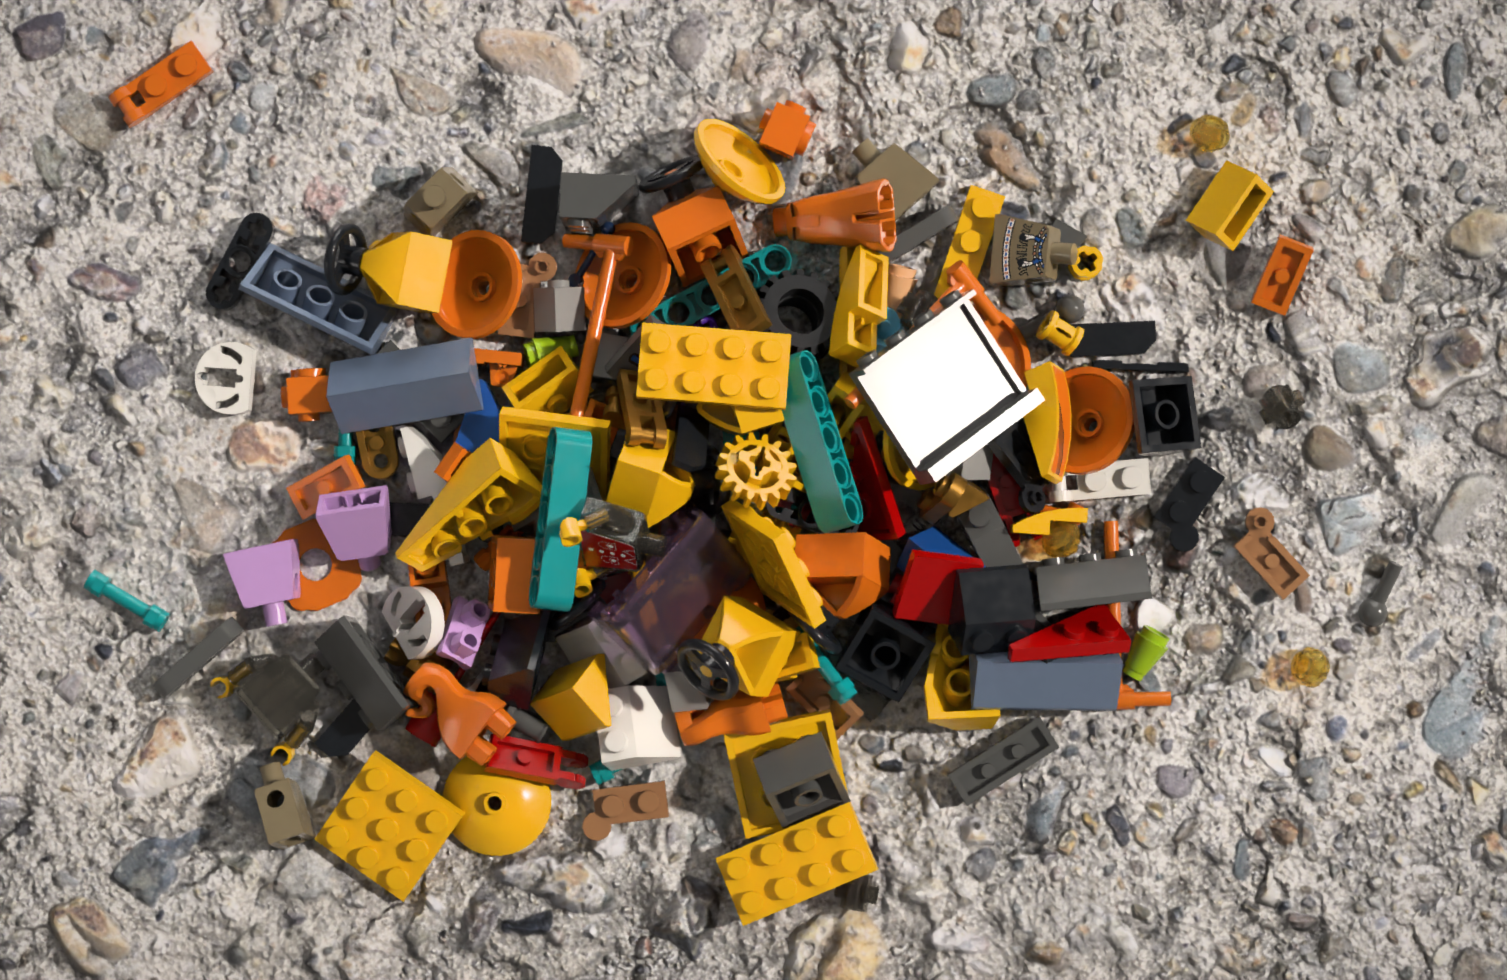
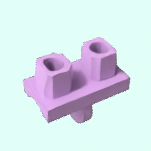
(463, 631)

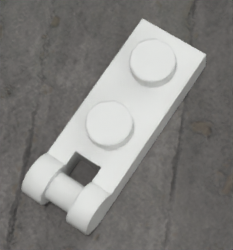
(1117, 480)

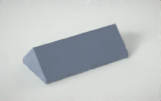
(303, 293)
(404, 386)
(1062, 684)

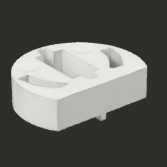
(215, 394)
(399, 611)

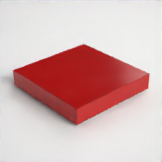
(929, 586)

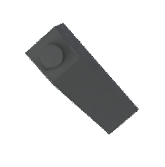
(990, 537)

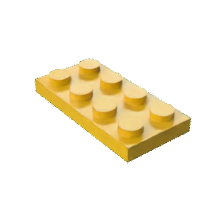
(713, 366)
(796, 863)

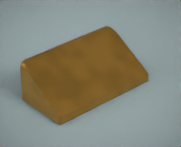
(971, 497)

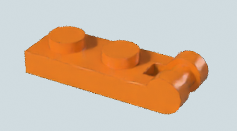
(161, 83)

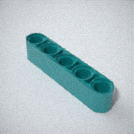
(692, 296)
(819, 447)
(561, 498)

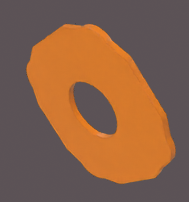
(340, 582)

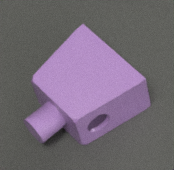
(357, 524)
(267, 577)

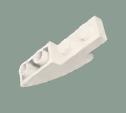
(423, 461)

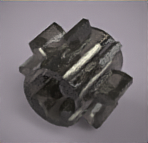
(914, 305)
(1282, 407)
(858, 893)

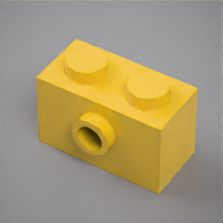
(1229, 192)
(546, 384)

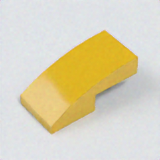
(1040, 522)

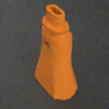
(842, 218)

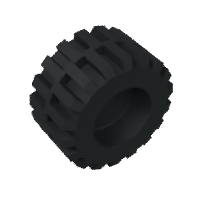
(810, 297)

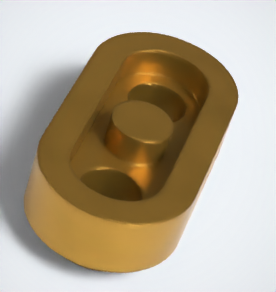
(376, 443)
(942, 498)

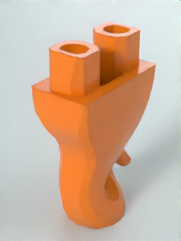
(461, 713)
(737, 715)

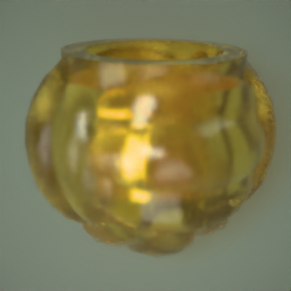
(1209, 133)
(1062, 539)
(1310, 667)

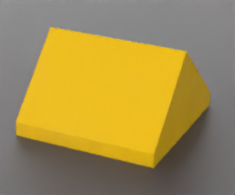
(575, 699)

